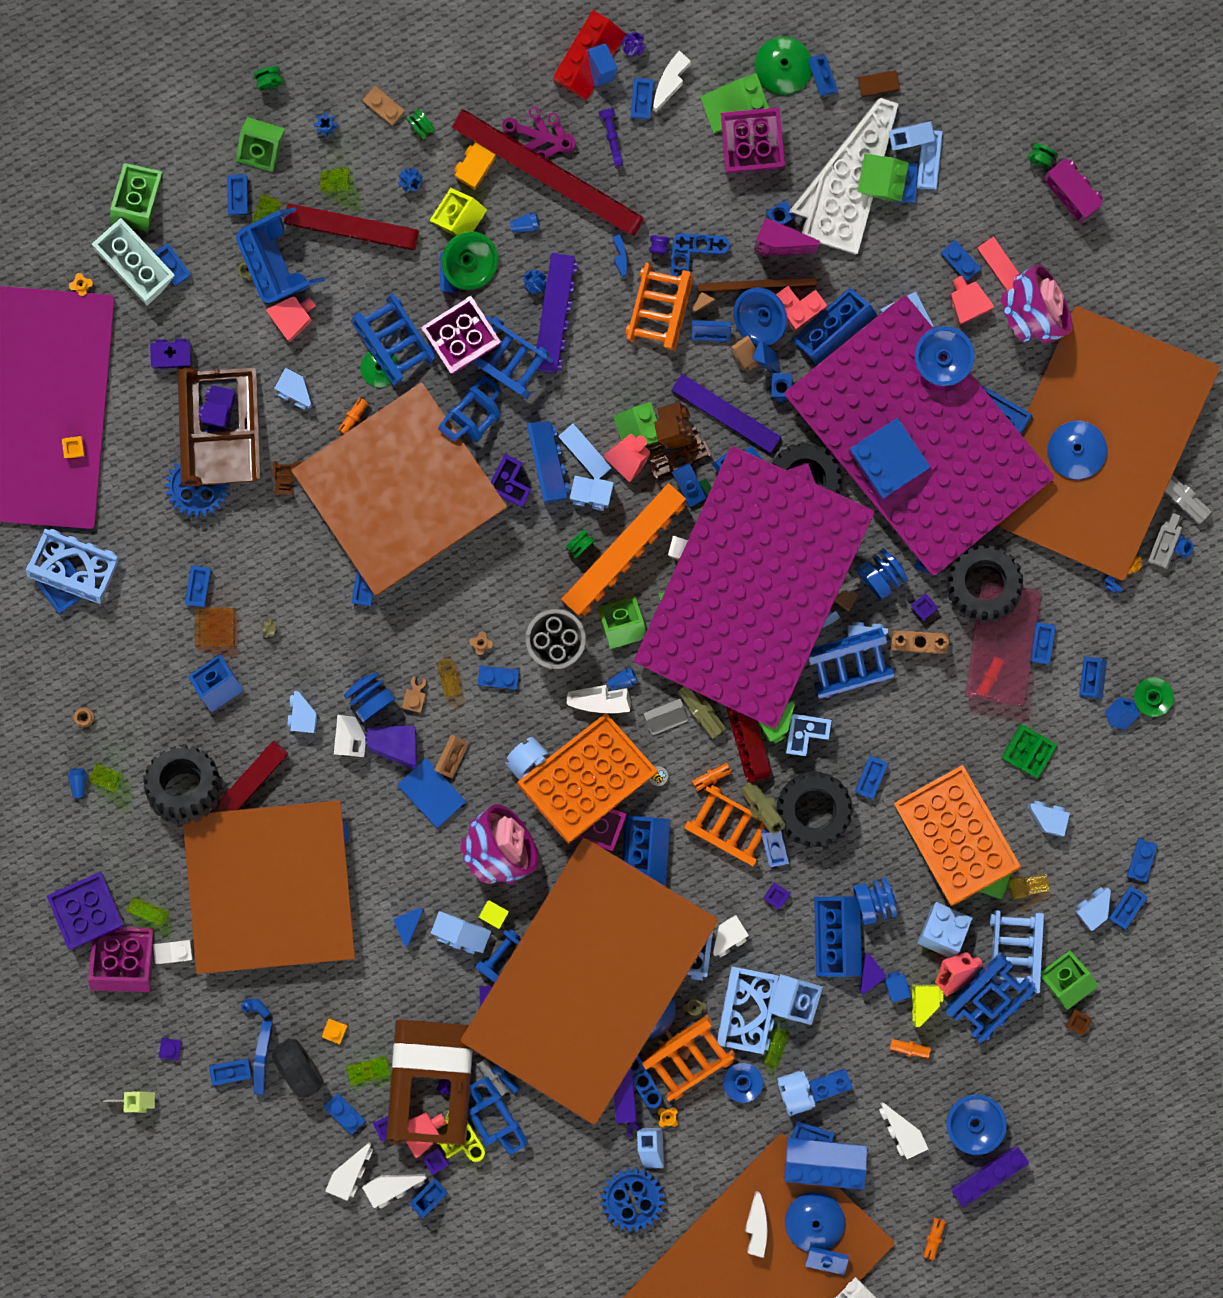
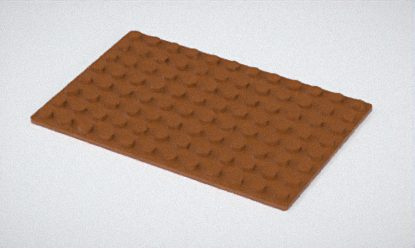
(1144, 405)
(589, 980)
(713, 1252)

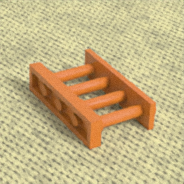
(674, 319)
(713, 835)
(686, 1038)

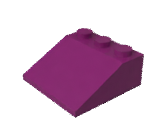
(752, 140)
(781, 240)
(461, 335)
(122, 960)

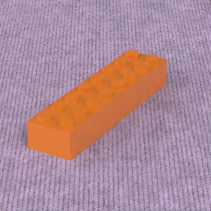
(623, 550)

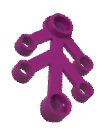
(543, 134)

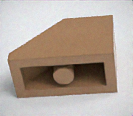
(743, 353)

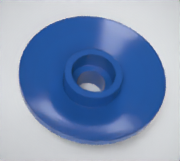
(747, 1092)

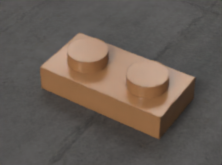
(383, 105)
(451, 756)

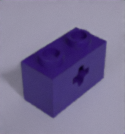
(161, 360)

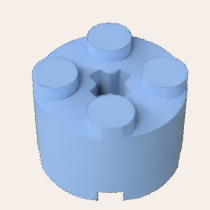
(526, 757)
(796, 1093)

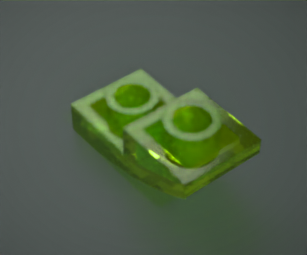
(367, 1070)

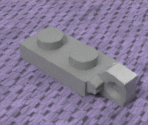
(1166, 542)

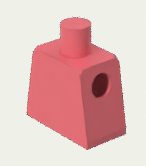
(968, 301)
(291, 316)
(628, 456)
(957, 972)
(426, 1125)

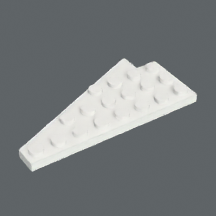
(831, 202)

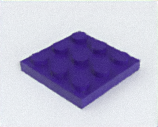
(85, 911)

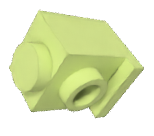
(139, 1101)

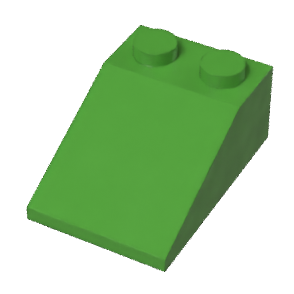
(735, 96)
(135, 196)

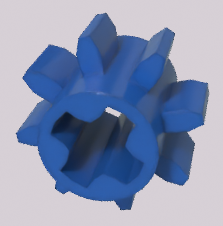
(326, 119)
(410, 179)
(534, 281)

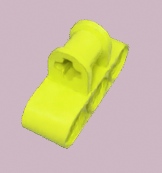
(474, 1141)

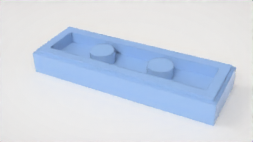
(929, 163)
(584, 452)

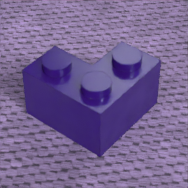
(218, 408)
(505, 482)

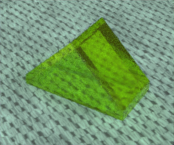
(336, 180)
(106, 777)

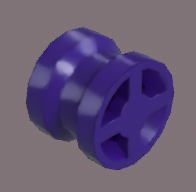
(659, 245)

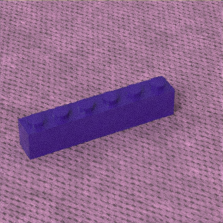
(554, 310)

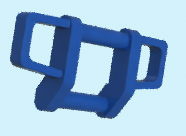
(468, 425)
(512, 1125)

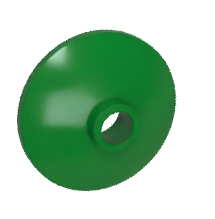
(371, 374)
(1163, 694)

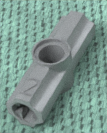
(1187, 500)

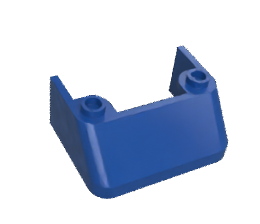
(265, 259)

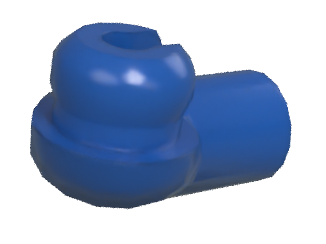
(255, 1005)

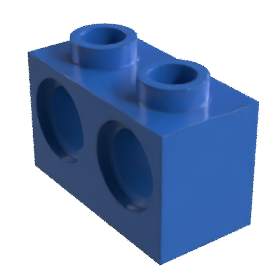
(830, 1085)

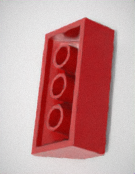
(575, 70)

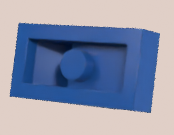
(428, 1198)

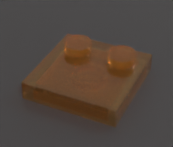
(215, 627)

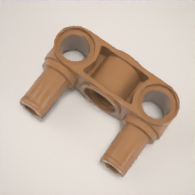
(935, 642)

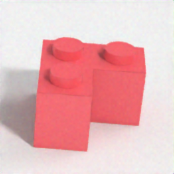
(801, 311)

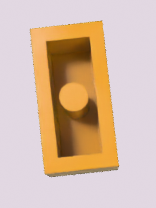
(475, 165)

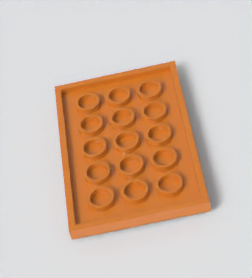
(587, 778)
(957, 835)

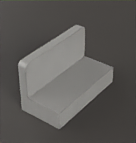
(665, 717)

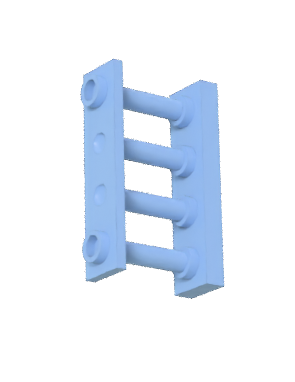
(1033, 942)

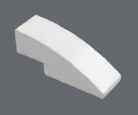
(670, 80)
(600, 700)
(757, 1226)

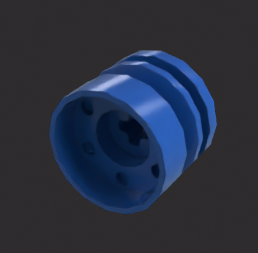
(882, 574)
(369, 696)
(875, 901)

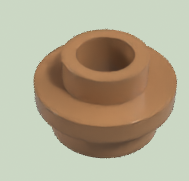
(77, 717)

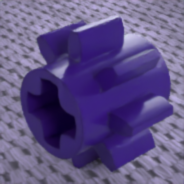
(633, 44)

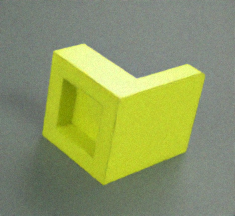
(493, 914)

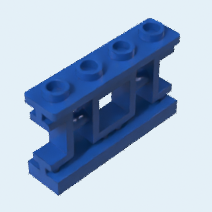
(979, 988)

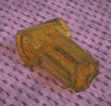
(449, 680)
(1023, 887)

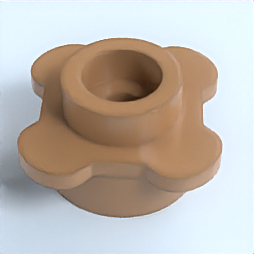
(481, 648)

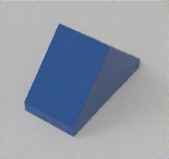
(601, 64)
(407, 924)

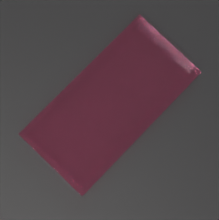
(1003, 650)

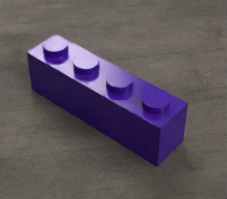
(989, 1175)

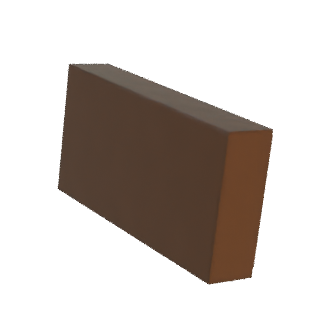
(878, 83)

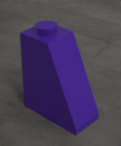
(394, 743)

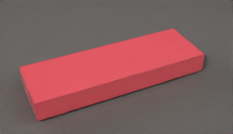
(998, 262)

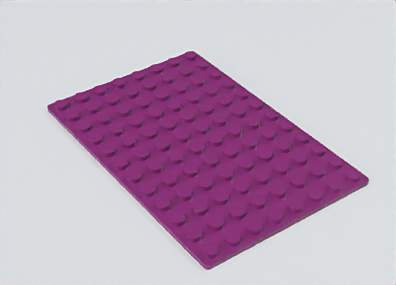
(49, 391)
(974, 452)
(753, 586)

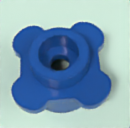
(1184, 547)

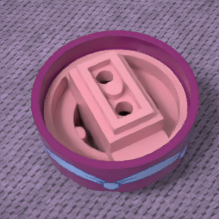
(1037, 306)
(499, 846)

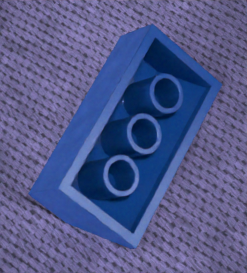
(834, 326)
(547, 461)
(647, 845)
(838, 936)
(825, 1163)

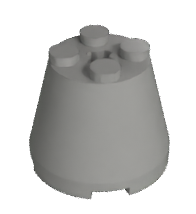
(554, 624)

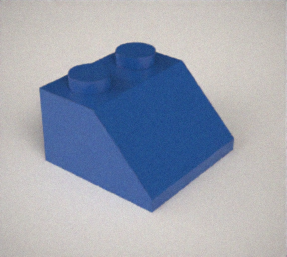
(215, 683)

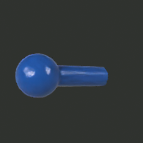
(504, 1077)

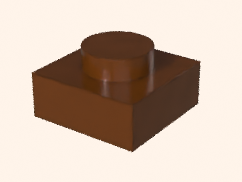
(1078, 1022)

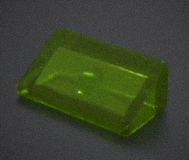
(265, 207)
(148, 911)
(776, 1048)

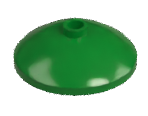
(780, 78)
(478, 267)

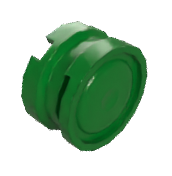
(268, 78)
(422, 122)
(1042, 156)
(580, 544)

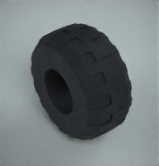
(297, 1068)

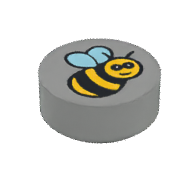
(660, 778)

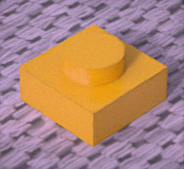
(73, 447)
(334, 1031)

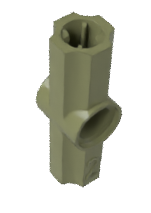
(702, 711)
(763, 808)

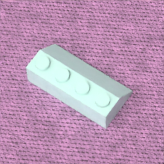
(133, 261)

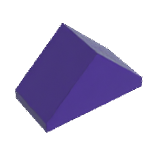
(871, 974)

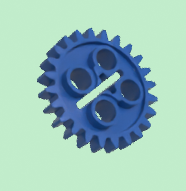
(196, 503)
(648, 1192)

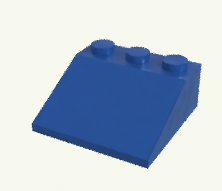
(889, 458)

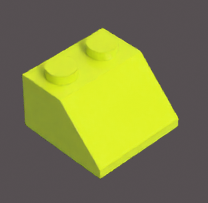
(458, 213)
(925, 1002)

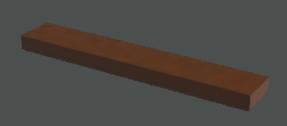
(771, 284)

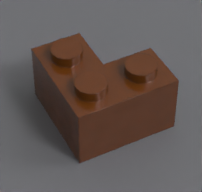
(673, 426)

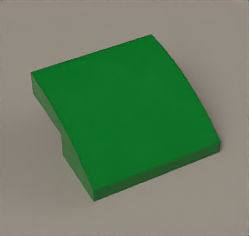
(1029, 751)

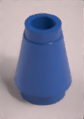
(525, 223)
(624, 679)
(77, 781)

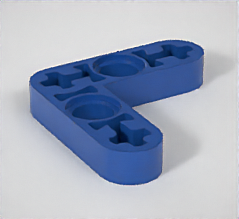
(685, 251)
(260, 1062)

